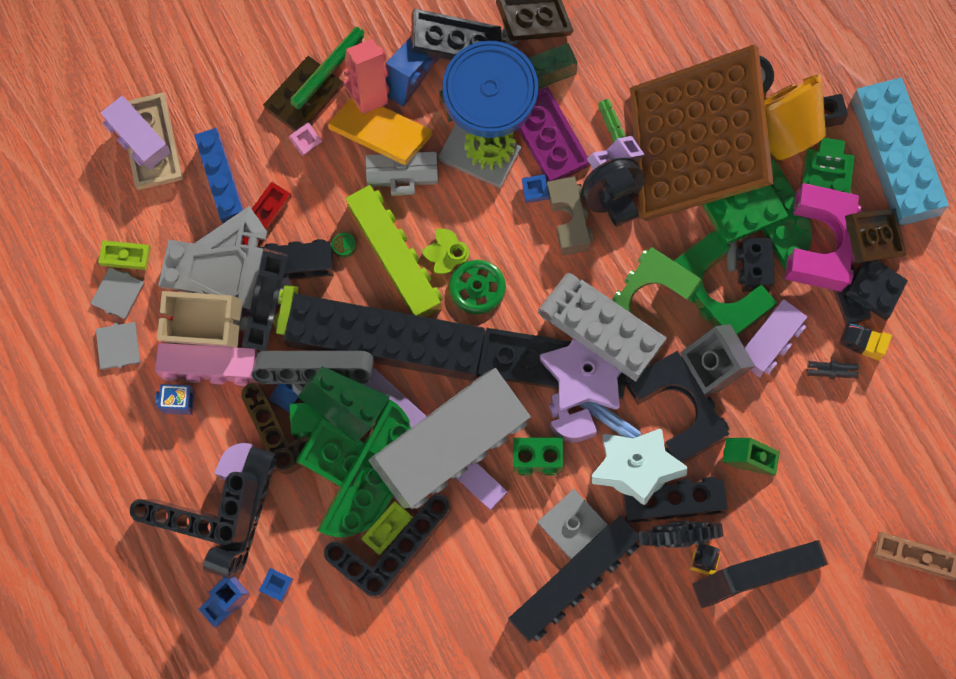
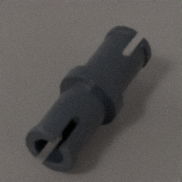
(832, 369)

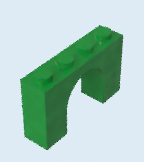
(740, 314)

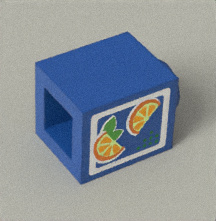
(175, 399)

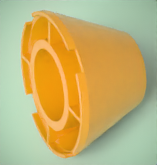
(795, 117)

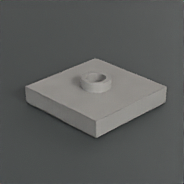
(572, 524)

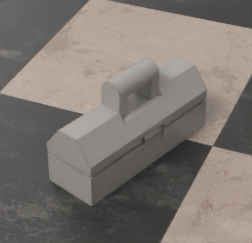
(387, 172)

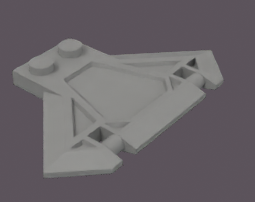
(218, 261)

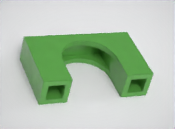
(657, 269)

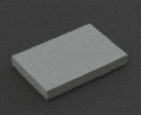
(456, 157)

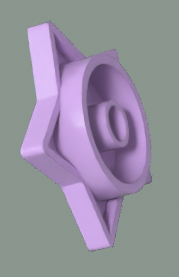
(581, 386)

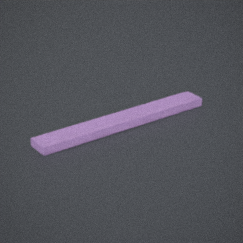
(475, 478)

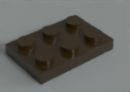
(534, 19)
(279, 101)
(875, 235)

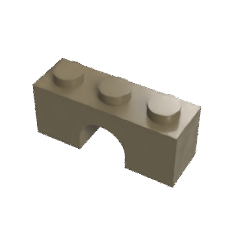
(565, 196)

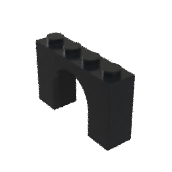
(674, 375)

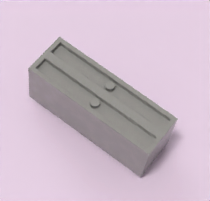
(450, 439)

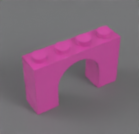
(831, 269)

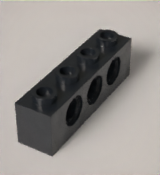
(714, 502)

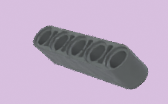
(300, 366)

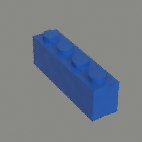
(219, 174)

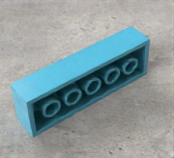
(899, 151)

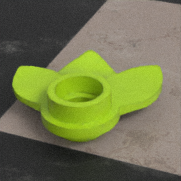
(442, 251)

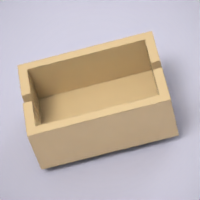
(199, 319)

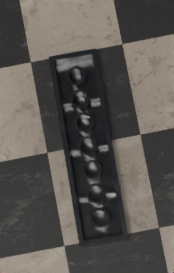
(387, 335)

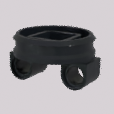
(622, 183)

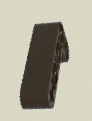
(272, 427)

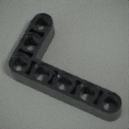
(198, 520)
(393, 553)
(231, 559)
(759, 572)

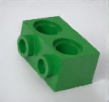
(537, 448)

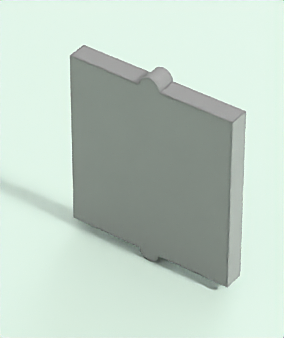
(117, 293)
(118, 345)

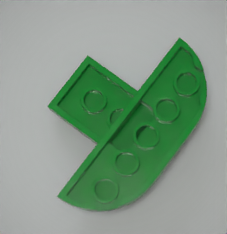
(764, 210)
(346, 464)

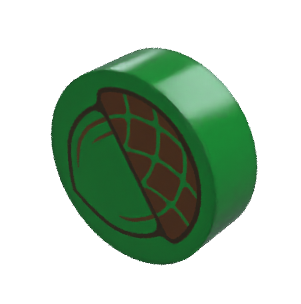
(344, 245)

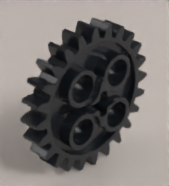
(681, 534)

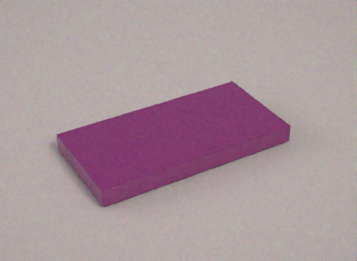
(552, 139)

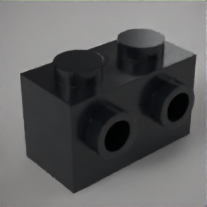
(755, 263)

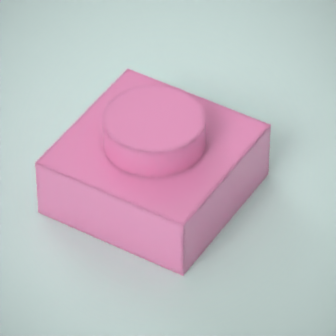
(305, 139)

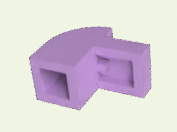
(622, 147)
(572, 427)
(233, 460)

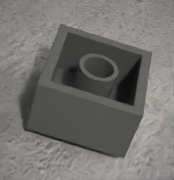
(717, 359)

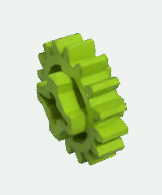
(489, 154)

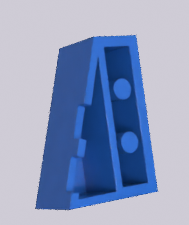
(406, 72)

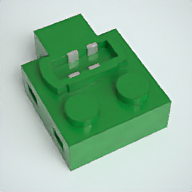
(828, 166)

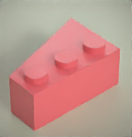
(366, 76)

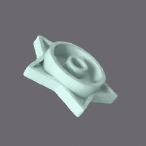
(637, 465)

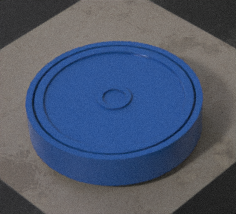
(490, 89)

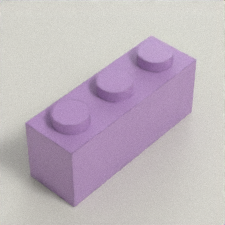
(134, 133)
(774, 337)

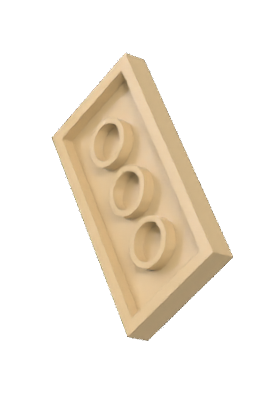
(156, 114)

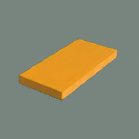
(381, 131)

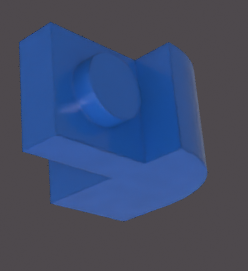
(224, 600)

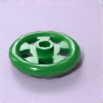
(470, 305)

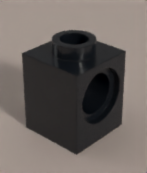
(838, 110)

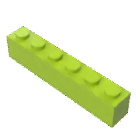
(393, 252)

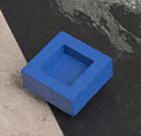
(535, 188)
(276, 585)

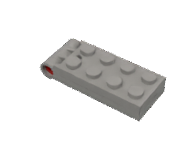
(602, 326)

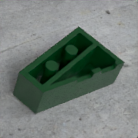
(343, 402)

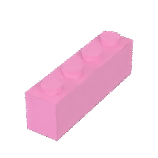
(205, 363)

